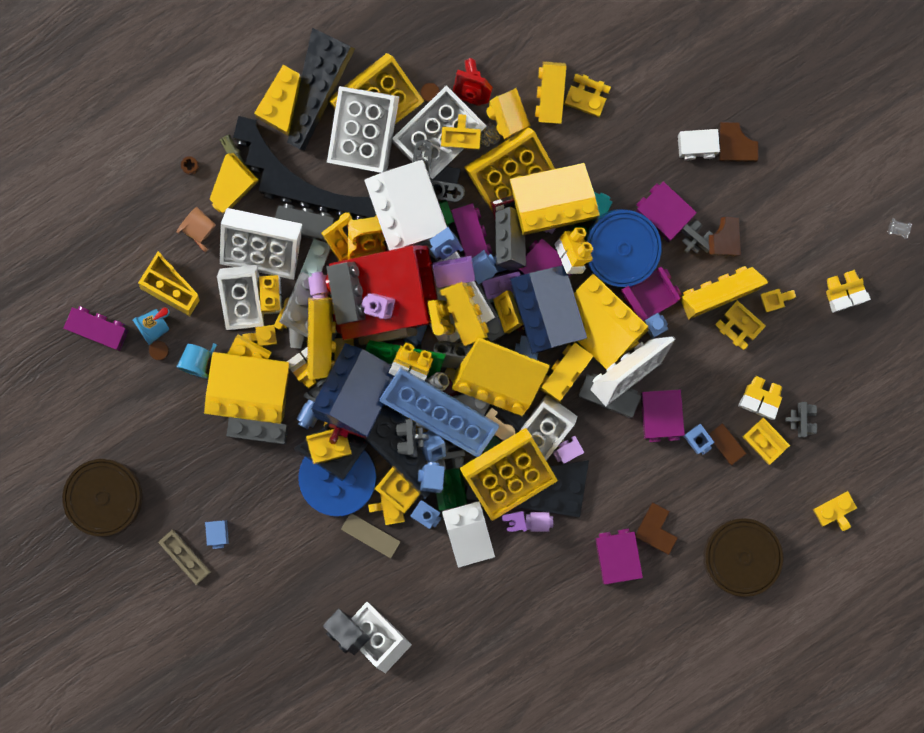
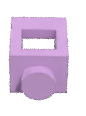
(383, 304)
(568, 451)

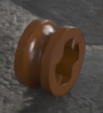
(185, 169)

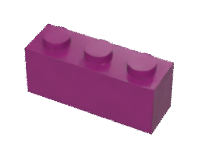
(470, 231)
(96, 328)

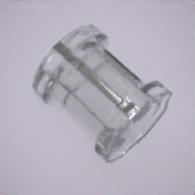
(899, 228)

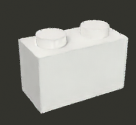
(698, 143)

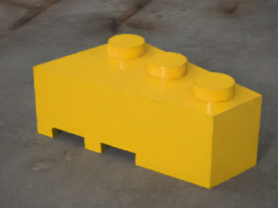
(551, 92)
(280, 100)
(168, 286)
(465, 313)
(565, 372)

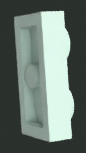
(316, 257)

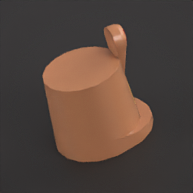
(197, 227)

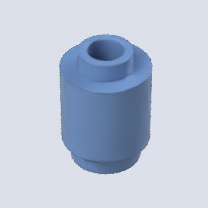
(306, 417)

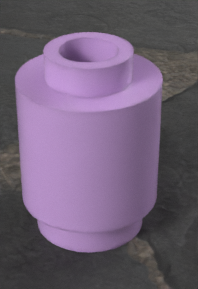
(318, 286)
(539, 521)

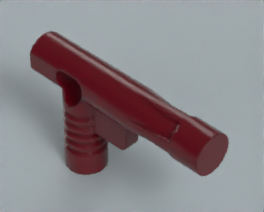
(340, 432)

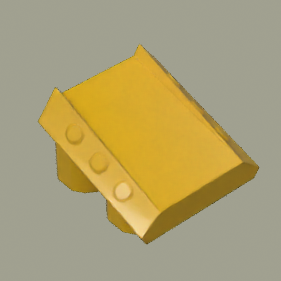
(508, 113)
(365, 237)

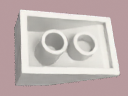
(240, 297)
(554, 423)
(468, 534)
(385, 641)

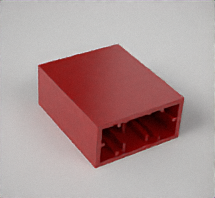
(396, 274)

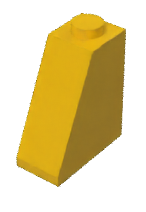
(232, 183)

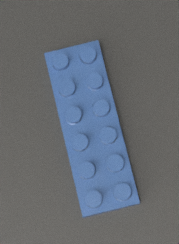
(439, 412)

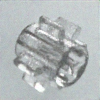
(489, 135)

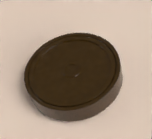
(102, 497)
(743, 557)

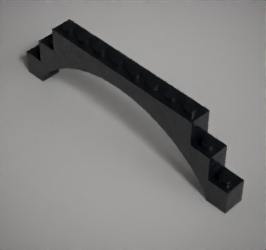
(283, 184)

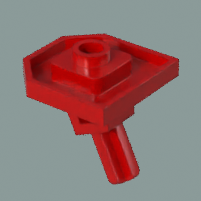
(470, 85)

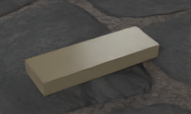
(389, 336)
(370, 535)
(184, 557)

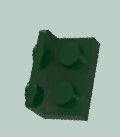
(453, 490)

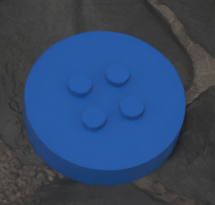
(624, 247)
(332, 495)

